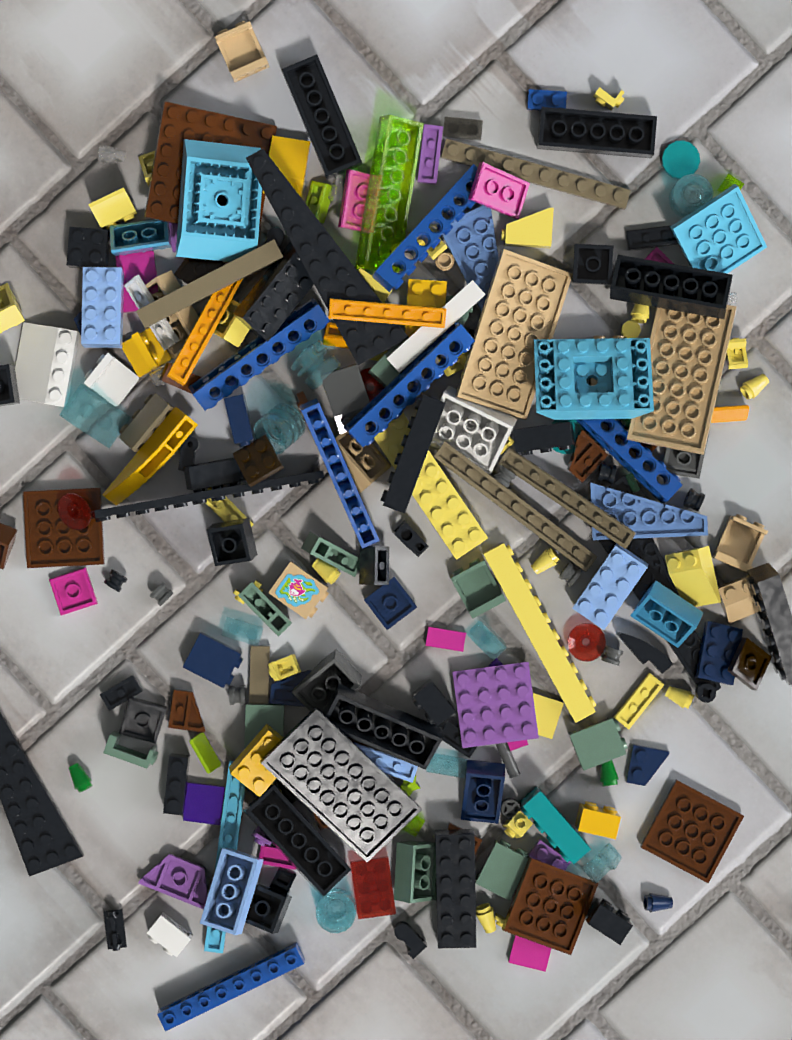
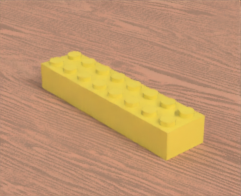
(435, 494)

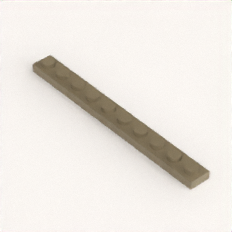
(538, 174)
(515, 506)

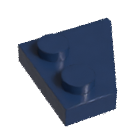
(282, 693)
(644, 764)

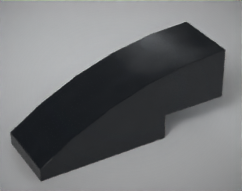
(646, 652)

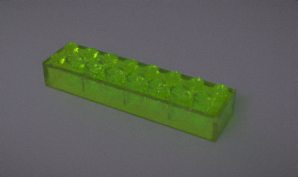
(389, 191)

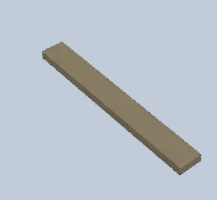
(209, 284)
(567, 498)

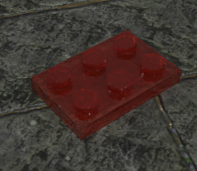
(373, 887)

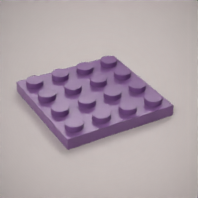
(495, 705)

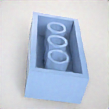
(102, 307)
(610, 586)
(231, 891)

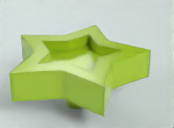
(409, 786)

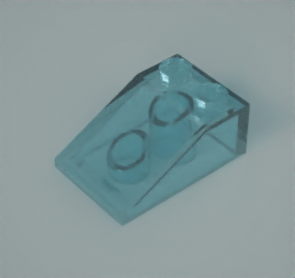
(94, 415)

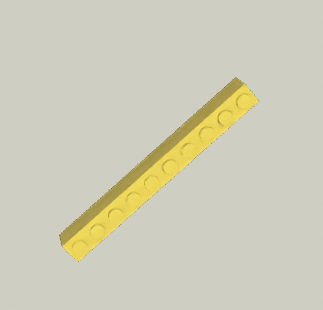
(539, 633)

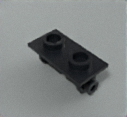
(115, 929)

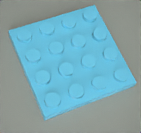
(719, 233)

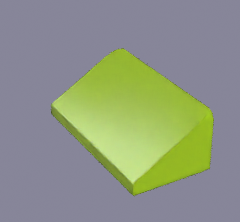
(318, 199)
(205, 752)

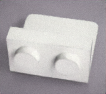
(111, 379)

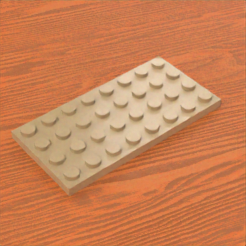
(518, 308)
(686, 377)

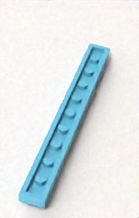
(227, 839)

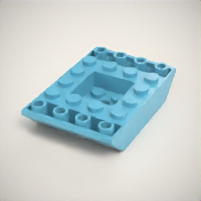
(205, 226)
(617, 365)

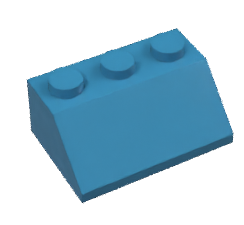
(139, 237)
(667, 614)

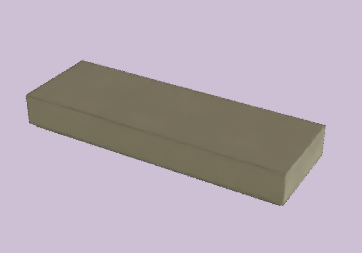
(259, 674)

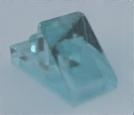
(486, 640)
(602, 863)

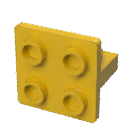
(145, 352)

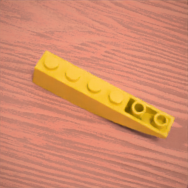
(151, 456)

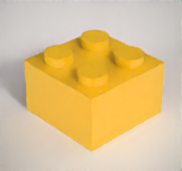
(597, 820)

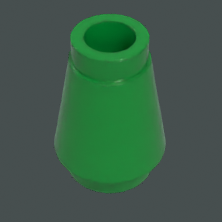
(608, 774)
(80, 778)

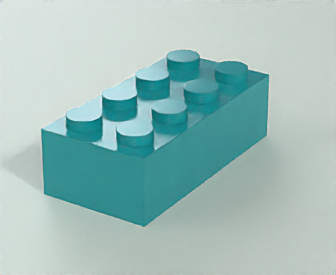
(556, 826)

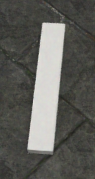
(427, 335)

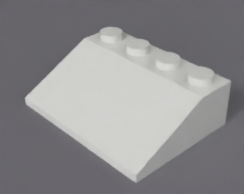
(46, 363)
(473, 430)

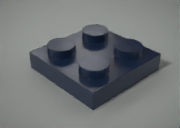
(390, 603)

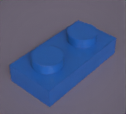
(546, 98)

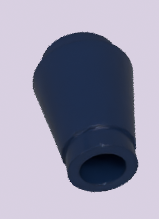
(657, 902)

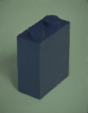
(239, 420)
(213, 660)

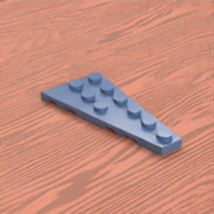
(475, 248)
(646, 516)

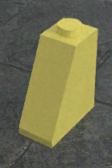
(530, 231)

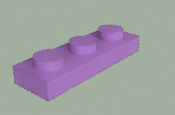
(430, 154)

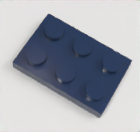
(717, 652)

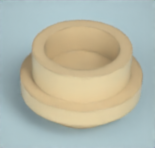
(444, 261)

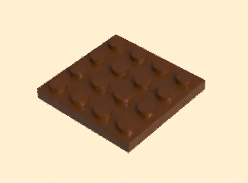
(51, 541)
(692, 831)
(549, 906)

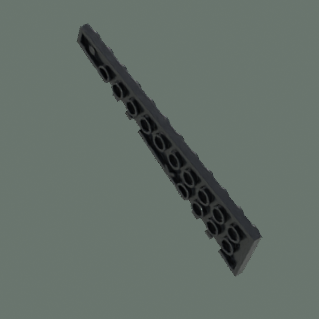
(324, 261)
(200, 497)
(648, 551)
(30, 811)

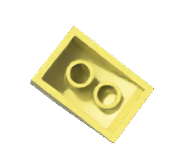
(694, 576)

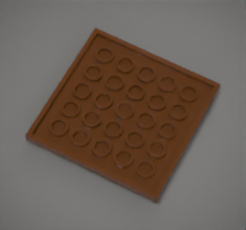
(190, 123)

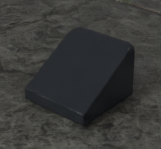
(282, 880)

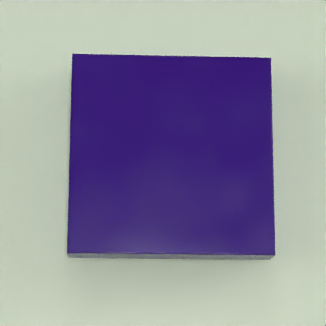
(204, 803)

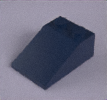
(483, 791)

